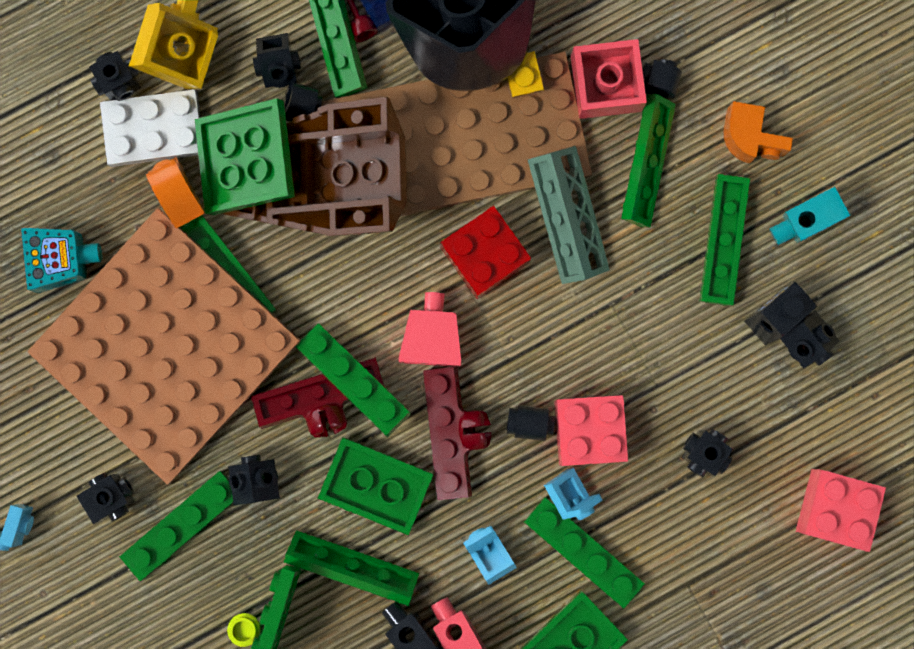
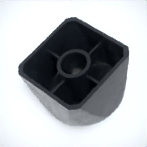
(464, 41)

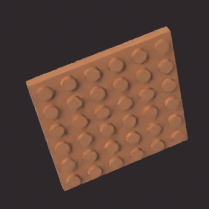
(164, 346)

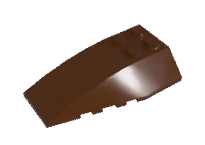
(344, 171)

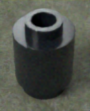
(530, 422)

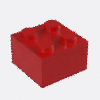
(485, 252)

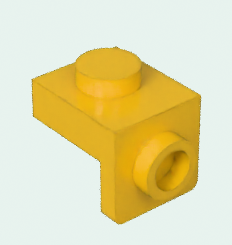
(526, 77)

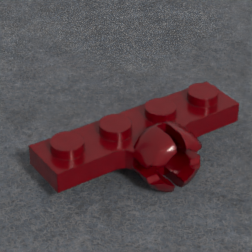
(308, 399)
(452, 433)

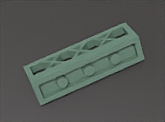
(564, 216)

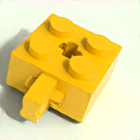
(192, 37)

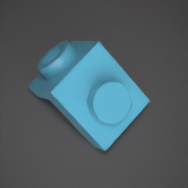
(571, 496)
(16, 526)
(489, 554)

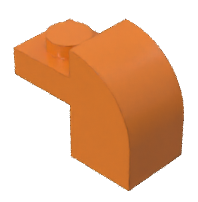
(744, 134)
(174, 192)

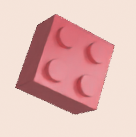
(608, 79)
(591, 430)
(840, 509)

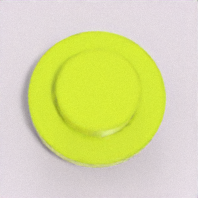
(243, 629)

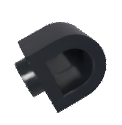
(661, 78)
(301, 100)

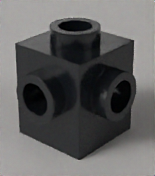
(276, 61)
(120, 85)
(811, 340)
(695, 453)
(253, 480)
(96, 500)

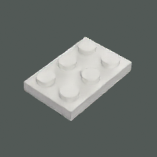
(150, 127)

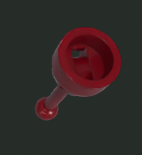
(362, 25)

